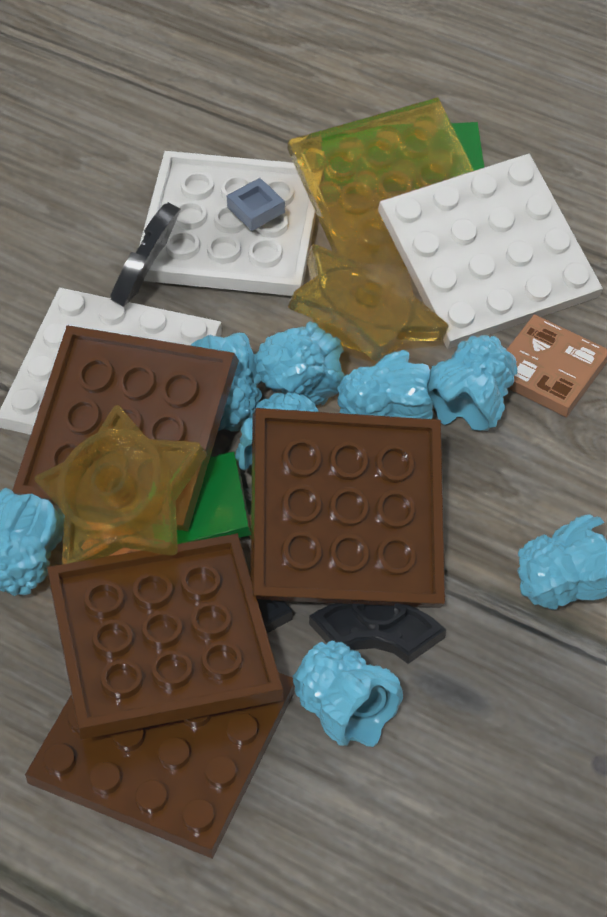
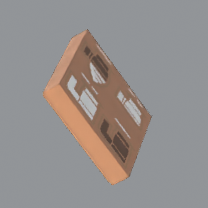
(554, 365)

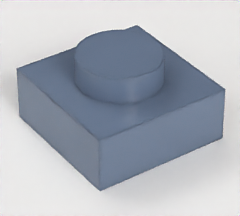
(255, 204)

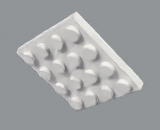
(213, 244)
(489, 249)
(96, 313)

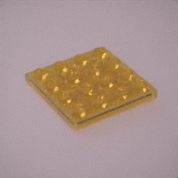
(371, 161)

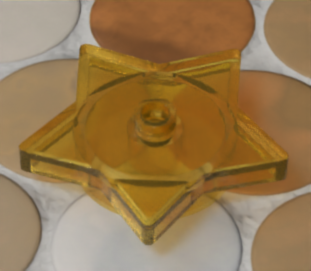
(364, 304)
(120, 490)

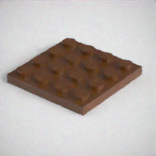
(159, 384)
(346, 509)
(162, 636)
(162, 778)

